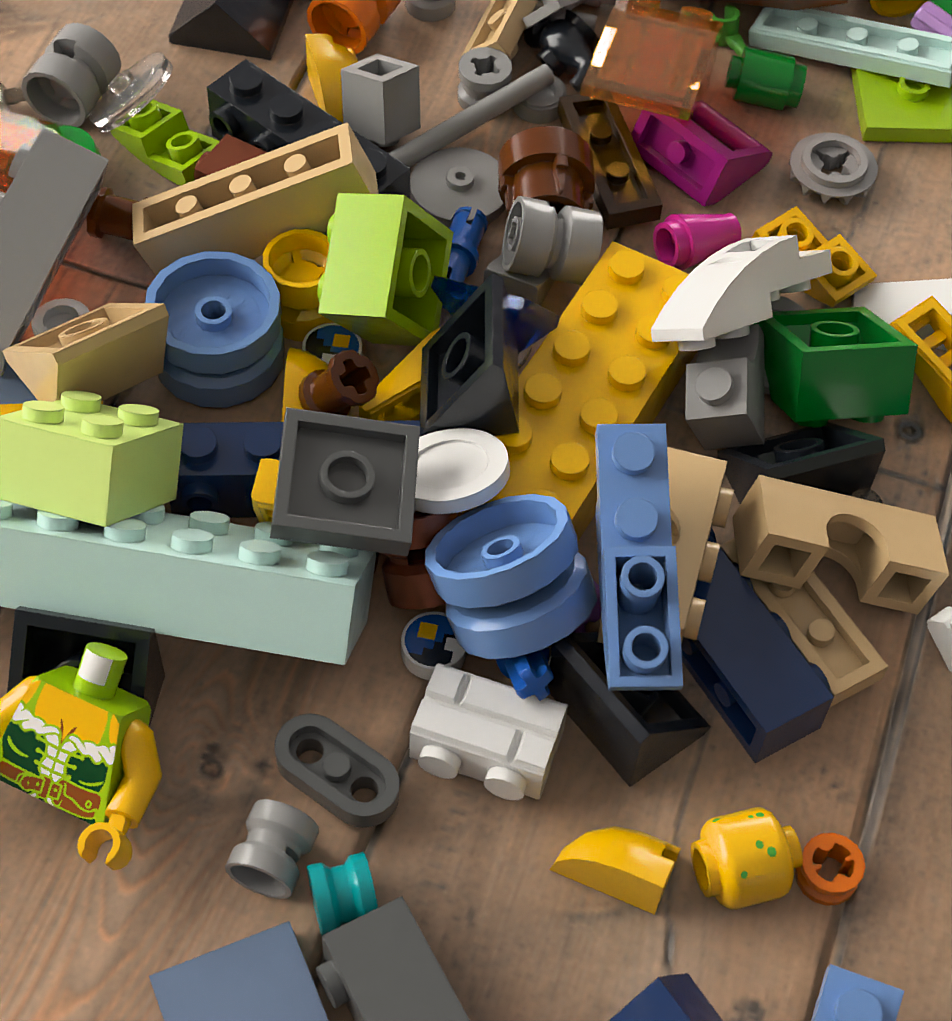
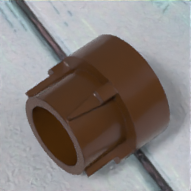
(547, 166)

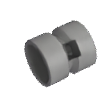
(71, 75)
(541, 239)

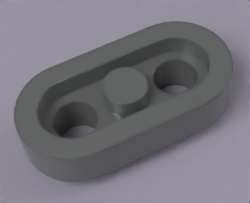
(343, 769)

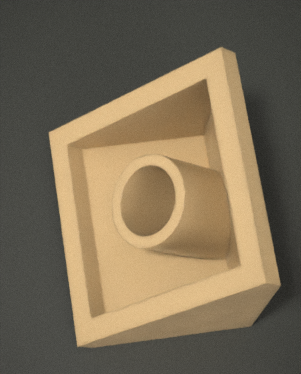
(94, 352)

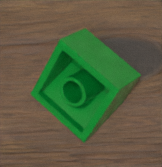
(837, 365)

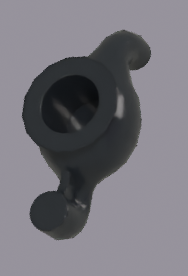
(565, 46)

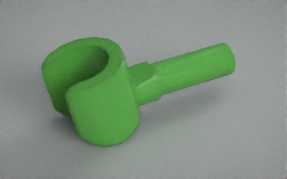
(730, 33)

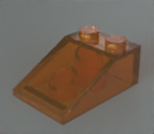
(654, 58)

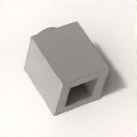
(381, 98)

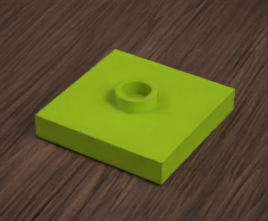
(901, 109)

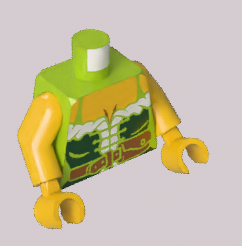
(83, 748)

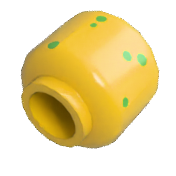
(745, 858)

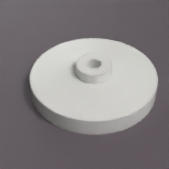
(459, 470)

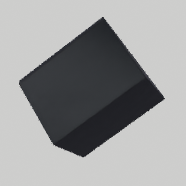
(231, 26)
(473, 367)
(816, 457)
(54, 639)
(628, 727)

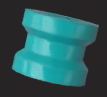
(341, 891)

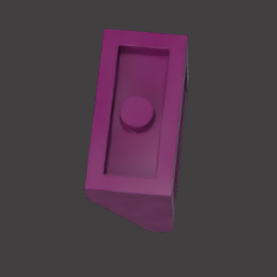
(694, 157)

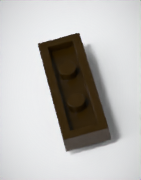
(622, 182)

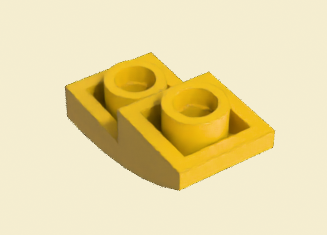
(848, 267)

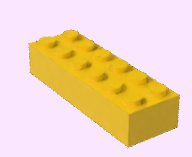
(591, 373)

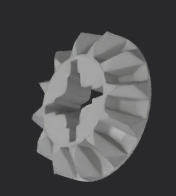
(828, 152)

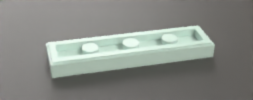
(856, 43)

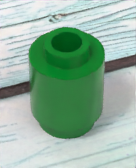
(766, 79)

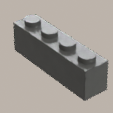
(386, 969)

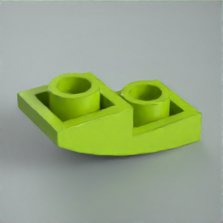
(164, 141)

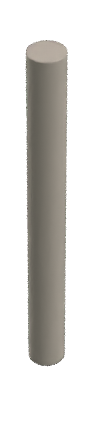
(474, 116)

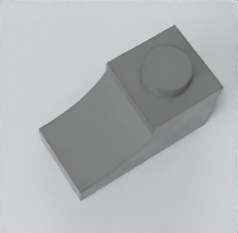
(728, 392)

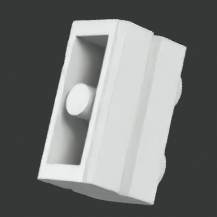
(486, 733)

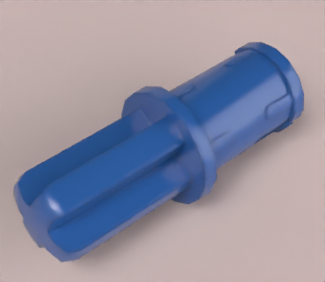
(528, 673)

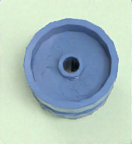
(220, 329)
(511, 576)

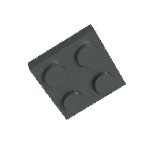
(346, 482)

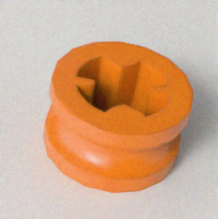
(842, 886)

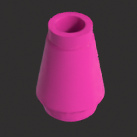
(692, 238)

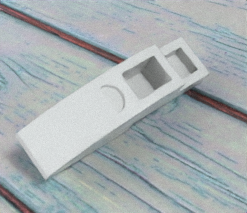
(736, 290)

